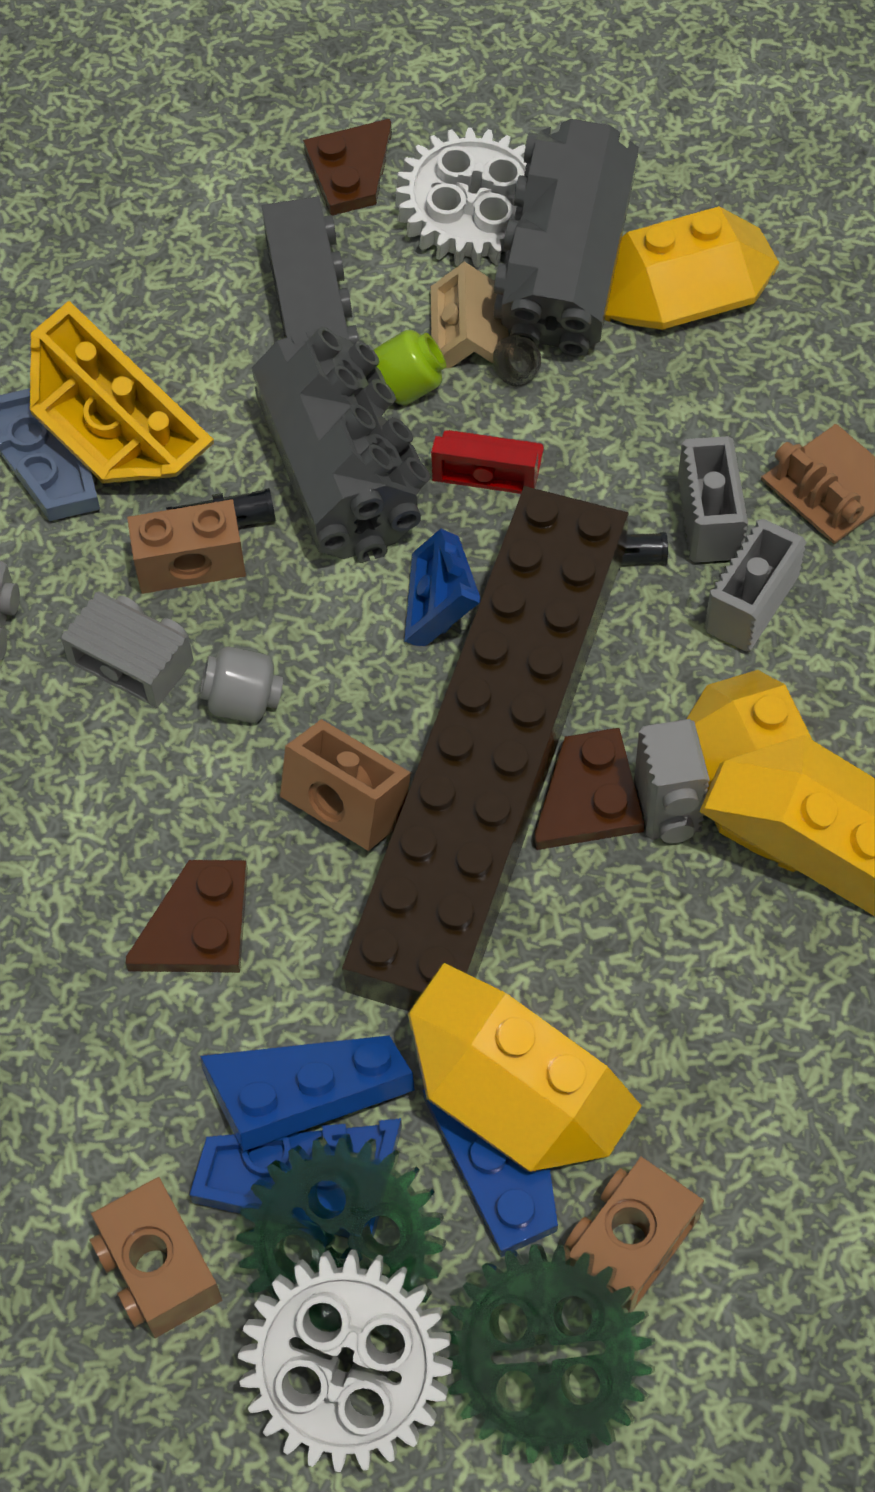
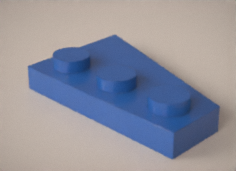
(305, 1085)
(228, 1172)
(511, 1201)

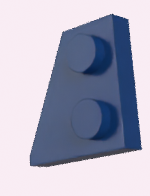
(438, 588)

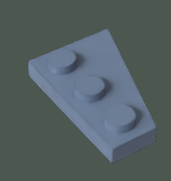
(42, 463)

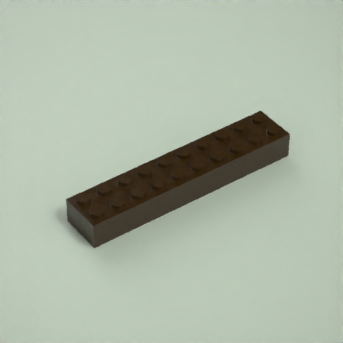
(488, 749)

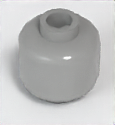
(240, 684)

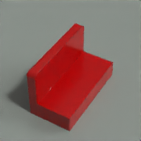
(485, 461)

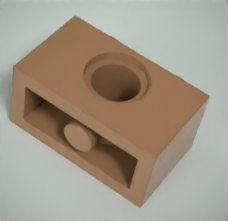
(186, 546)
(344, 784)
(654, 1204)
(146, 1223)

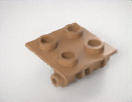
(827, 482)

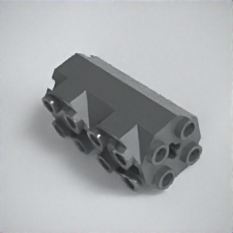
(565, 235)
(343, 458)

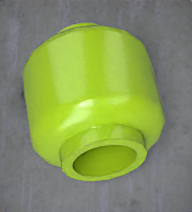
(411, 365)

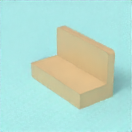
(465, 315)

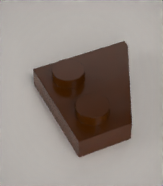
(350, 165)
(590, 793)
(196, 922)

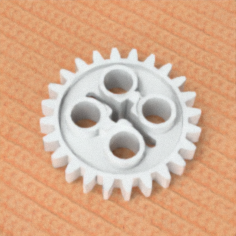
(461, 195)
(326, 1417)

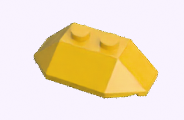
(689, 269)
(106, 404)
(741, 718)
(803, 811)
(515, 1075)

